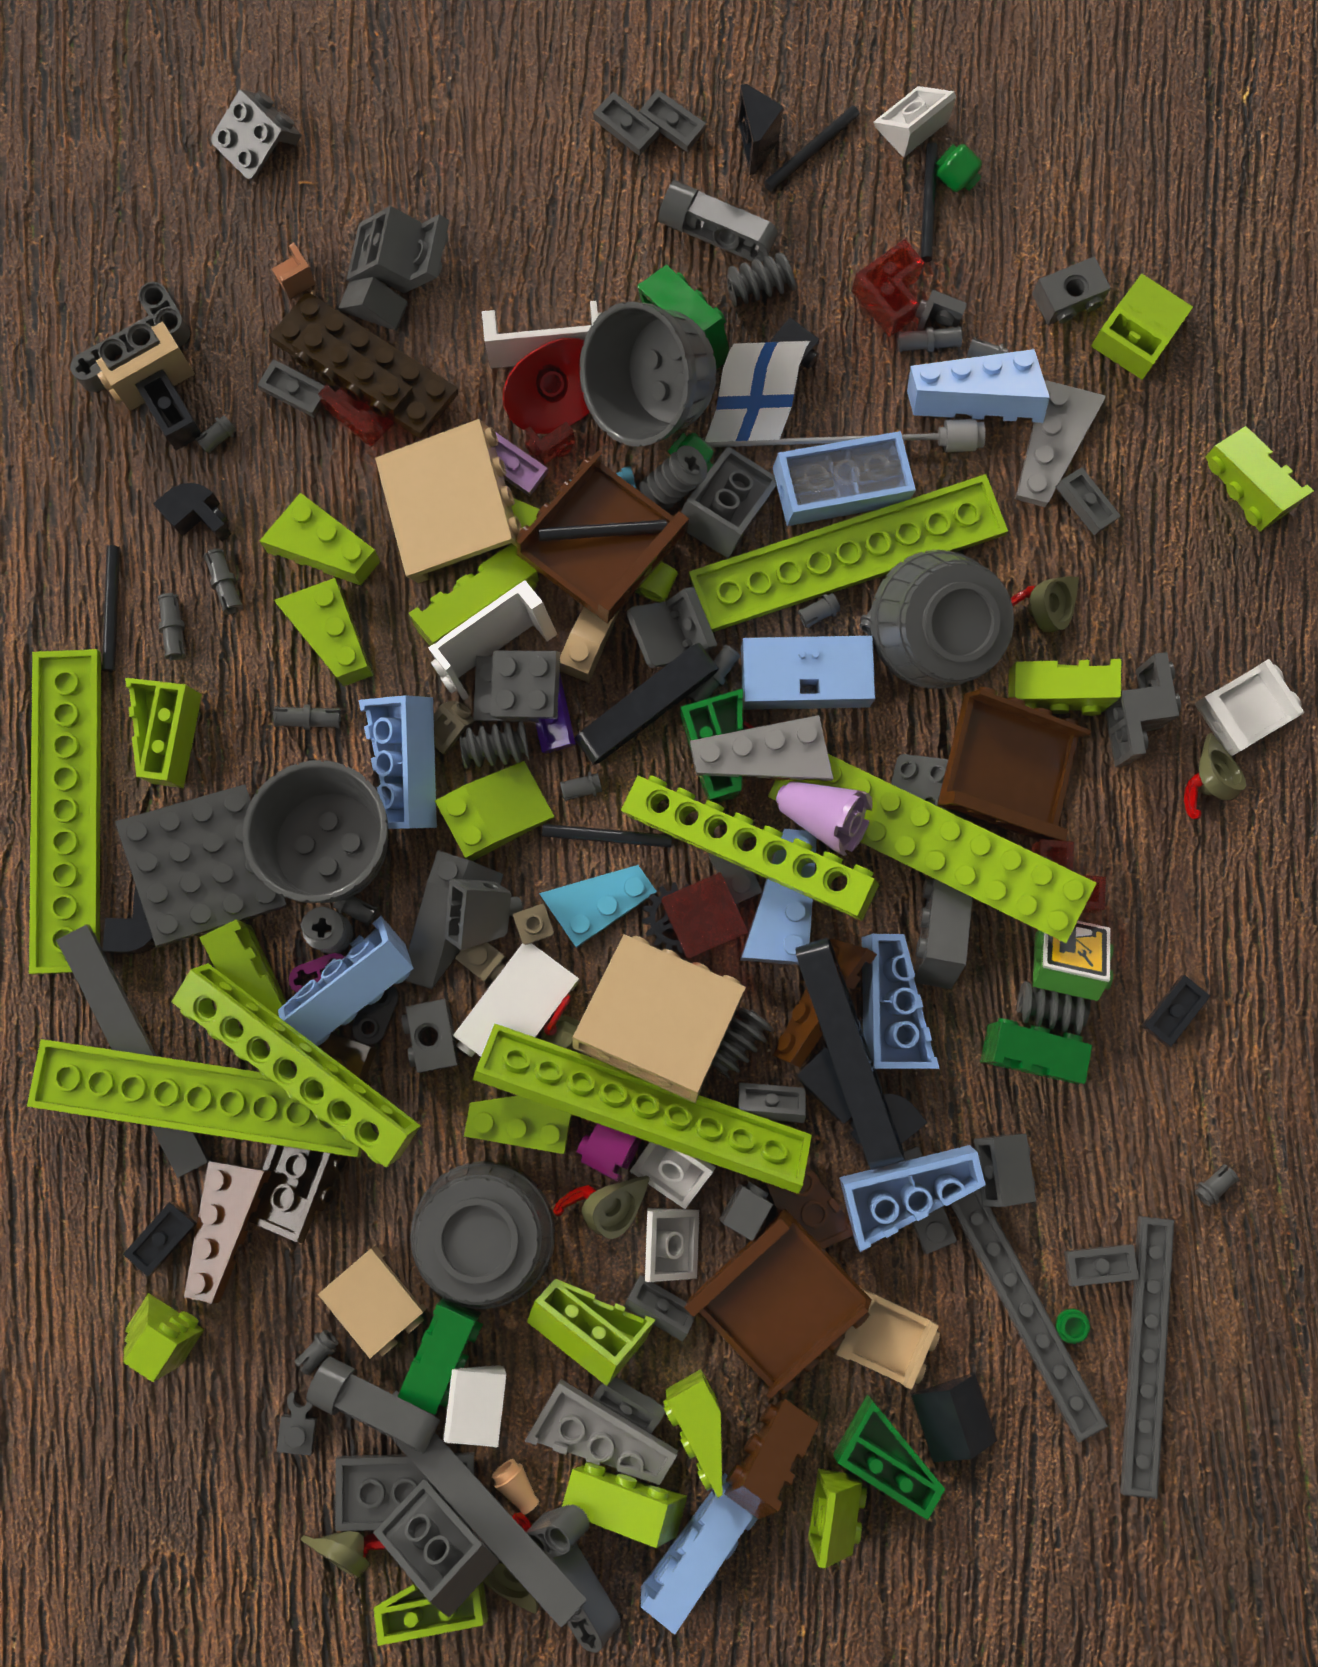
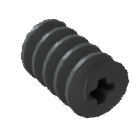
(759, 277)
(675, 477)
(494, 745)
(322, 919)
(1053, 1007)
(740, 1040)

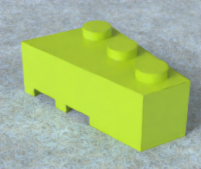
(1255, 479)
(319, 541)
(328, 627)
(1066, 686)
(519, 1123)
(159, 1338)
(625, 1504)

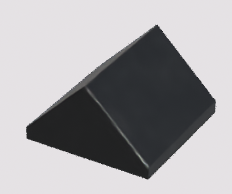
(759, 125)
(954, 1419)

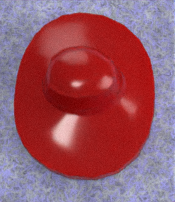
(546, 387)

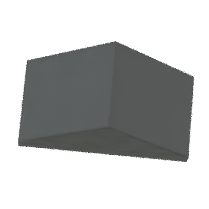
(373, 302)

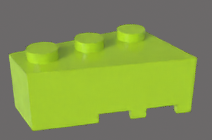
(163, 729)
(241, 959)
(589, 1330)
(412, 1616)

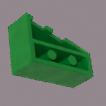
(673, 292)
(712, 718)
(1036, 1051)
(439, 1353)
(885, 1460)

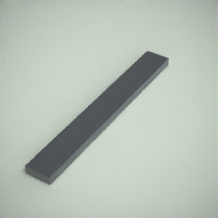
(123, 1031)
(1029, 1316)
(1147, 1358)
(497, 1529)

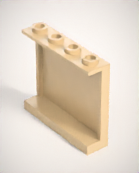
(448, 498)
(658, 1017)

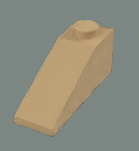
(585, 645)

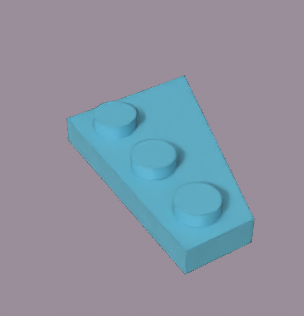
(597, 902)

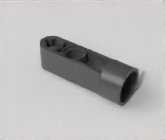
(716, 222)
(339, 1389)

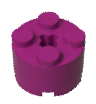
(608, 1150)

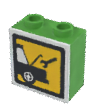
(1077, 966)

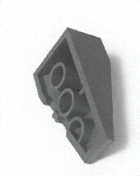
(428, 948)

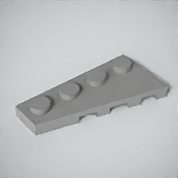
(1056, 441)
(777, 750)
(588, 1429)

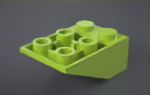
(1141, 326)
(698, 1413)

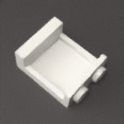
(1250, 707)

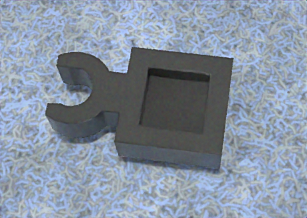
(297, 1430)

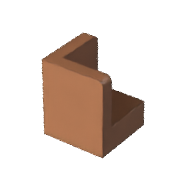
(294, 273)

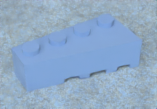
(980, 386)
(404, 758)
(781, 915)
(349, 984)
(892, 1007)
(907, 1191)
(694, 1559)

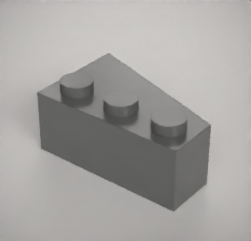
(943, 935)

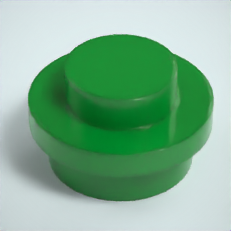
(1072, 1326)

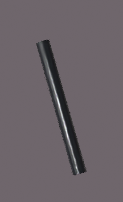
(811, 148)
(929, 199)
(601, 530)
(110, 608)
(606, 835)

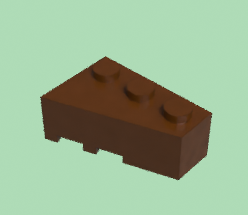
(770, 1459)

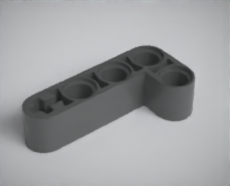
(128, 340)
(557, 1536)

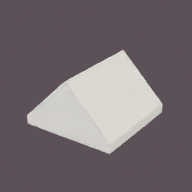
(916, 118)
(672, 1172)
(671, 1244)
(475, 1406)

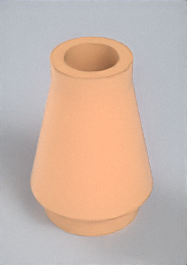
(515, 1486)

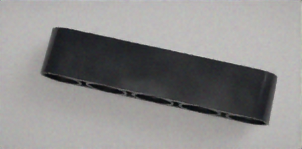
(646, 703)

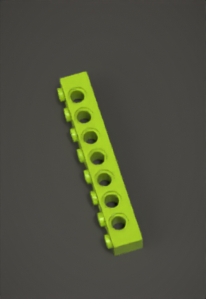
(852, 900)
(312, 1064)

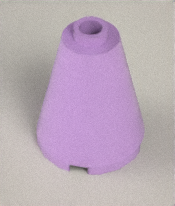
(827, 812)

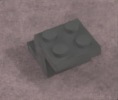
(398, 249)
(517, 686)
(1142, 709)

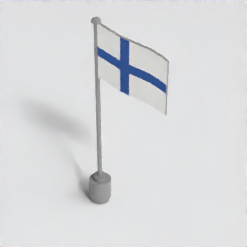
(759, 394)

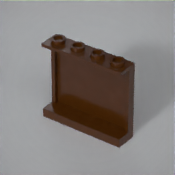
(600, 569)
(1010, 764)
(781, 1302)

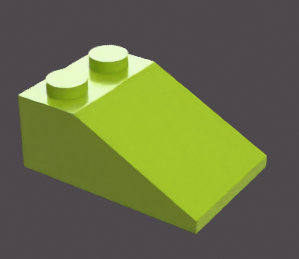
(494, 810)
(835, 1516)

